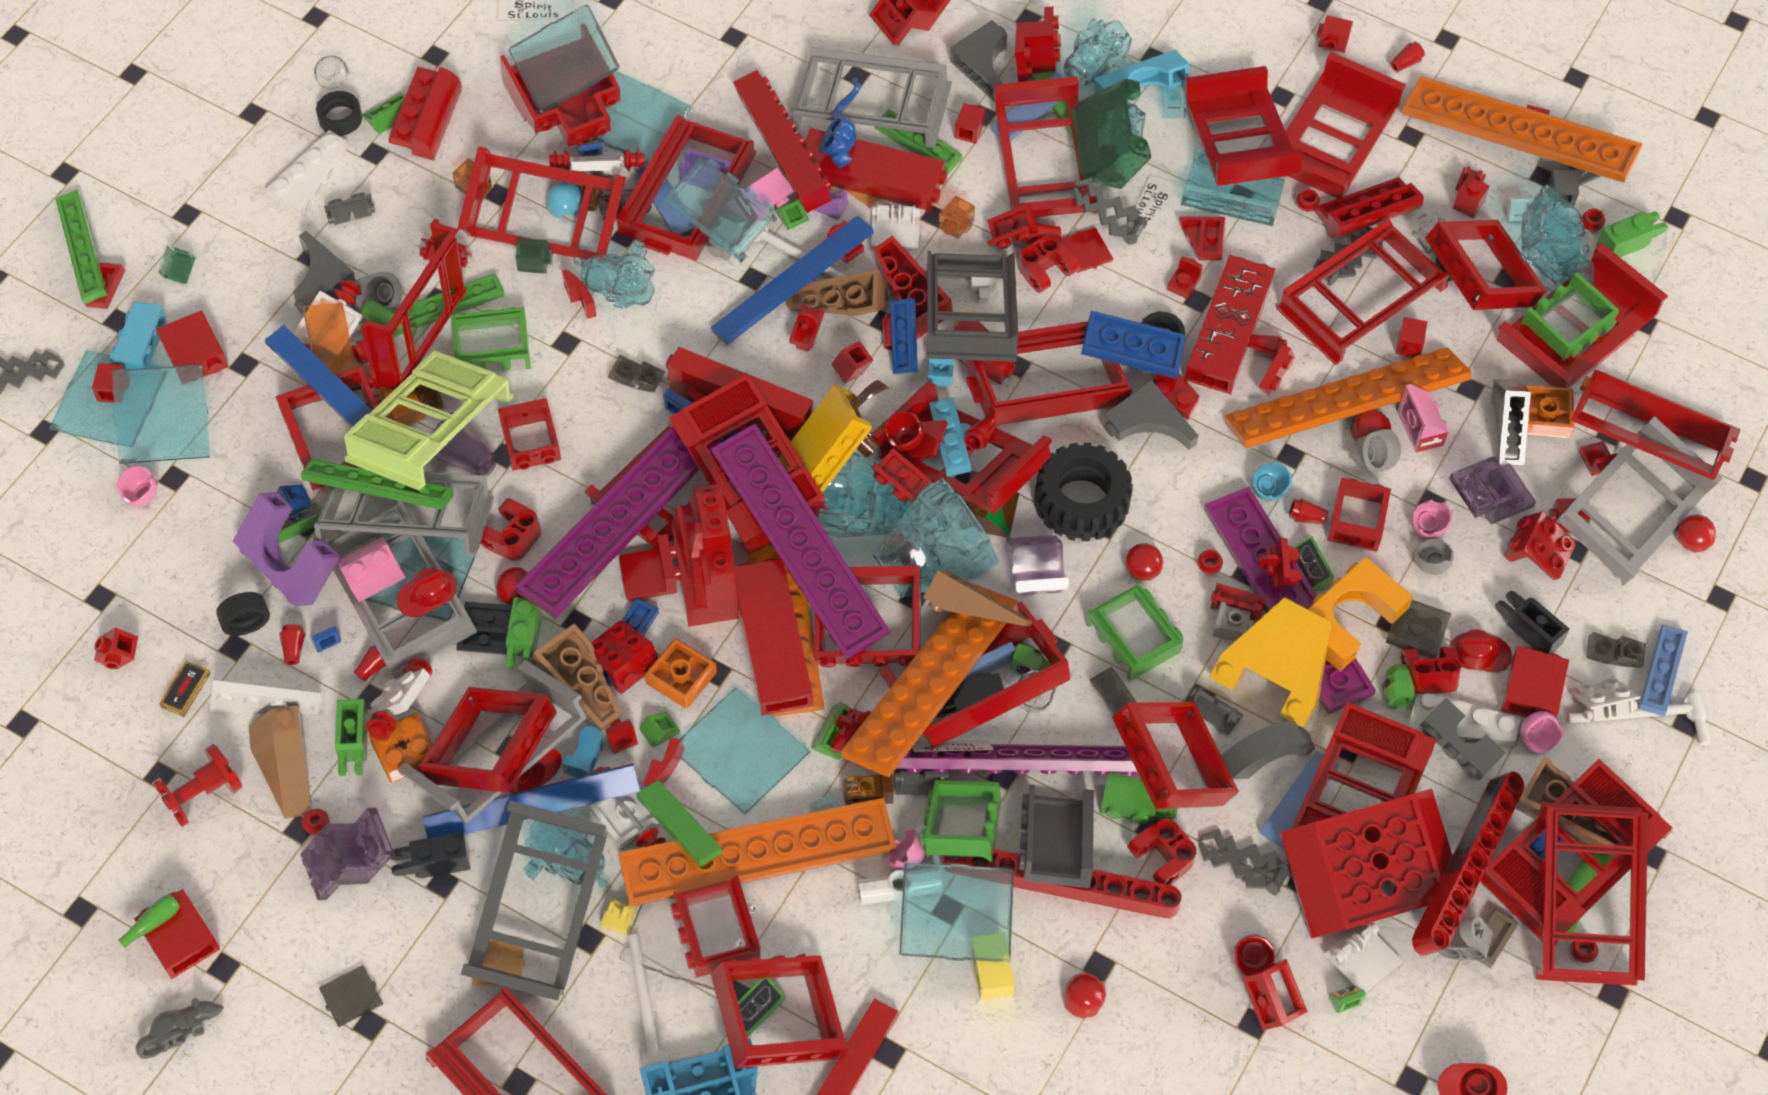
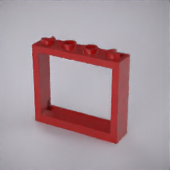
(1467, 277)
(305, 395)
(877, 576)
(538, 716)
(1132, 727)
(813, 970)

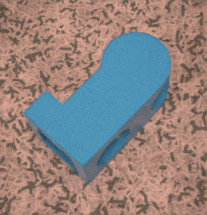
(586, 753)

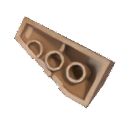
(844, 295)
(959, 596)
(573, 662)
(281, 754)

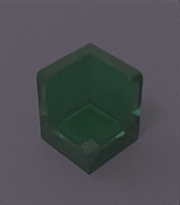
(176, 264)

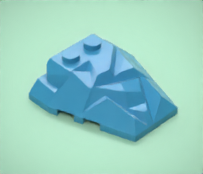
(700, 1075)

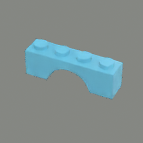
(1161, 70)

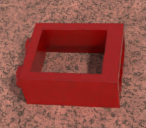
(526, 414)
(1354, 534)

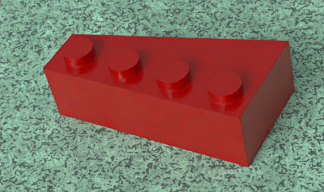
(907, 280)

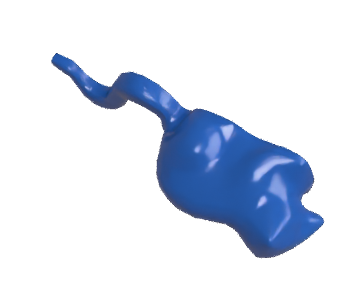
(841, 132)

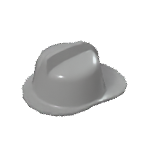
(378, 287)
(1377, 451)

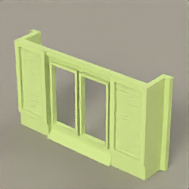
(403, 451)

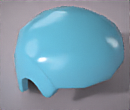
(564, 199)
(1271, 481)

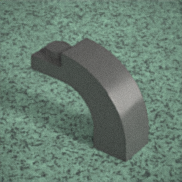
(1265, 746)

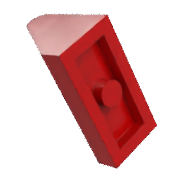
(1266, 998)

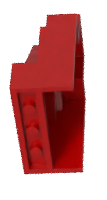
(576, 117)
(705, 557)

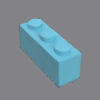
(139, 336)

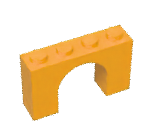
(1367, 585)

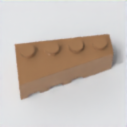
(1547, 786)

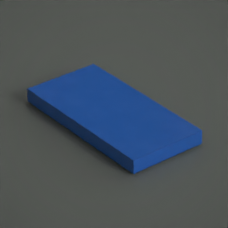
(1133, 344)

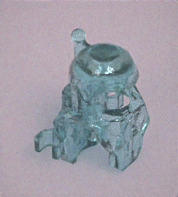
(1094, 57)
(620, 278)
(562, 843)

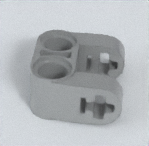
(1470, 940)

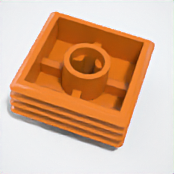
(1550, 411)
(678, 659)
(408, 732)

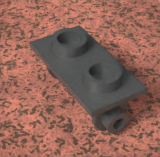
(340, 209)
(1215, 710)
(917, 782)

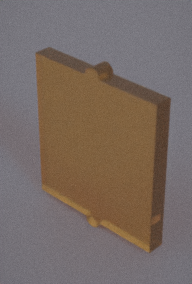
(503, 958)

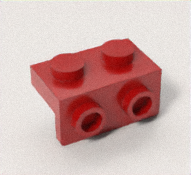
(1012, 226)
(900, 476)

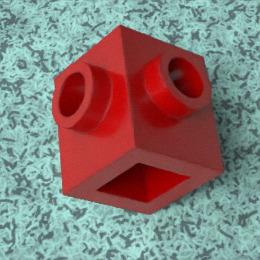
(115, 648)

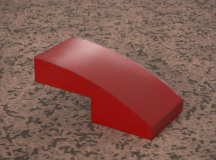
(578, 292)
(663, 770)

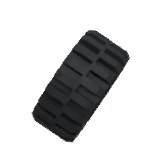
(1077, 518)

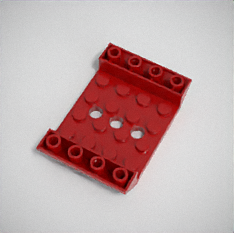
(1337, 871)

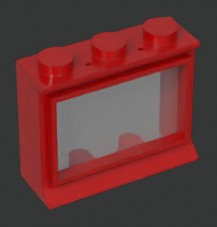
(715, 925)

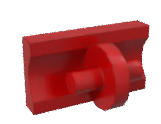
(806, 327)
(1277, 563)
(848, 726)

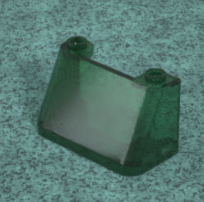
(1105, 136)

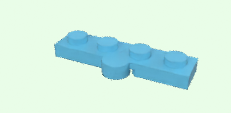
(953, 446)

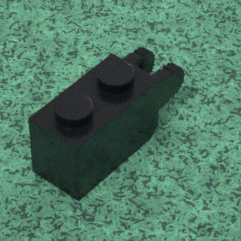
(1533, 622)
(971, 692)
(433, 856)

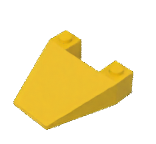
(1286, 649)

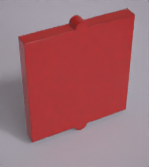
(1088, 249)
(930, 442)

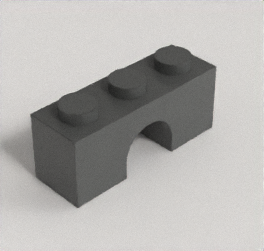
(1475, 757)

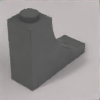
(976, 56)
(323, 273)
(1511, 408)
(1149, 412)

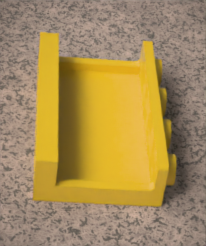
(829, 436)

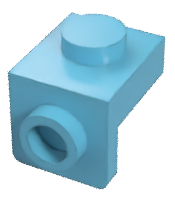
(941, 371)

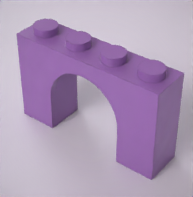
(259, 542)

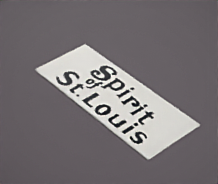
(531, 9)
(1154, 202)
(953, 746)

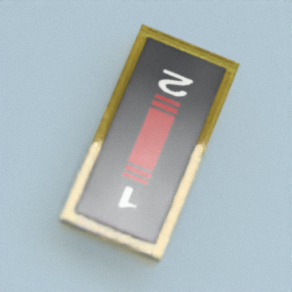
(184, 688)

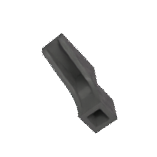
(1568, 182)

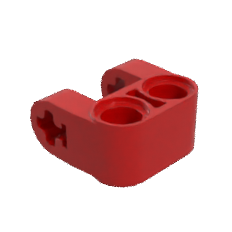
(1043, 255)
(514, 532)
(1433, 674)
(1167, 847)

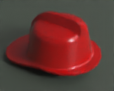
(426, 592)
(1482, 651)
(539, 773)
(1472, 1080)

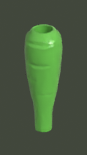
(379, 314)
(154, 916)

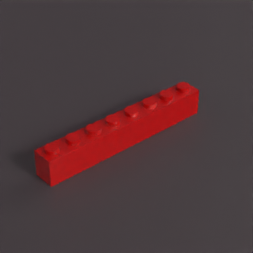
(782, 141)

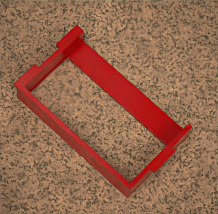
(655, 174)
(1048, 404)
(1646, 405)
(1011, 696)
(468, 1078)

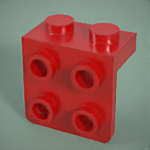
(1542, 543)
(650, 571)
(624, 655)

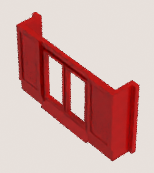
(1354, 92)
(1239, 96)
(1625, 288)
(720, 416)
(999, 478)
(1379, 741)
(1518, 872)

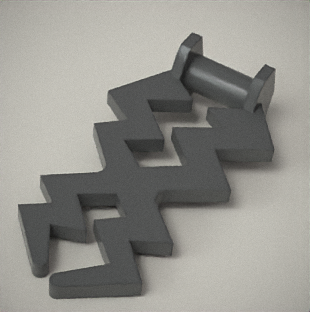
(1103, 204)
(1349, 271)
(28, 369)
(1234, 855)

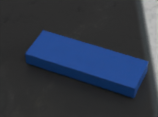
(904, 336)

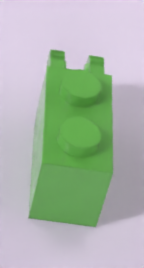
(1631, 233)
(522, 631)
(351, 734)
(1130, 800)

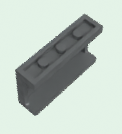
(1057, 839)

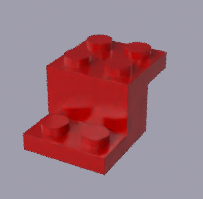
(899, 16)
(1037, 46)

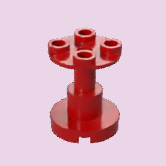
(206, 779)

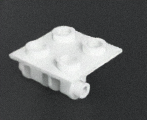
(896, 222)
(1605, 699)
(1363, 956)

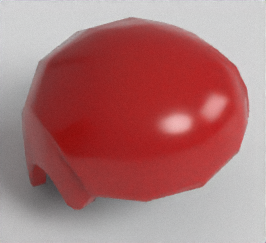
(1369, 422)
(904, 431)
(1696, 533)
(1144, 562)
(506, 584)
(1253, 954)
(1084, 995)

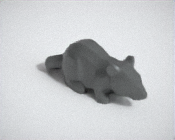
(173, 1025)

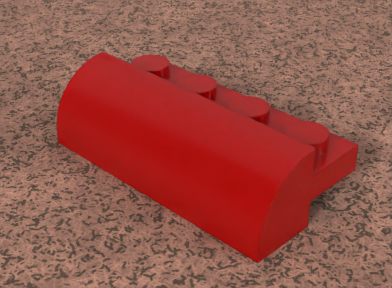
(426, 111)
(1369, 207)

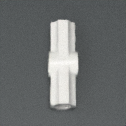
(881, 888)

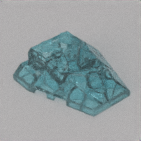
(1553, 238)
(859, 503)
(937, 536)

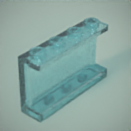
(1248, 201)
(720, 207)

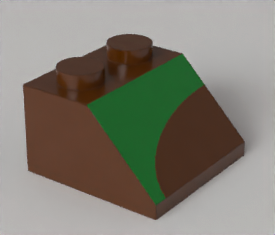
(1000, 522)

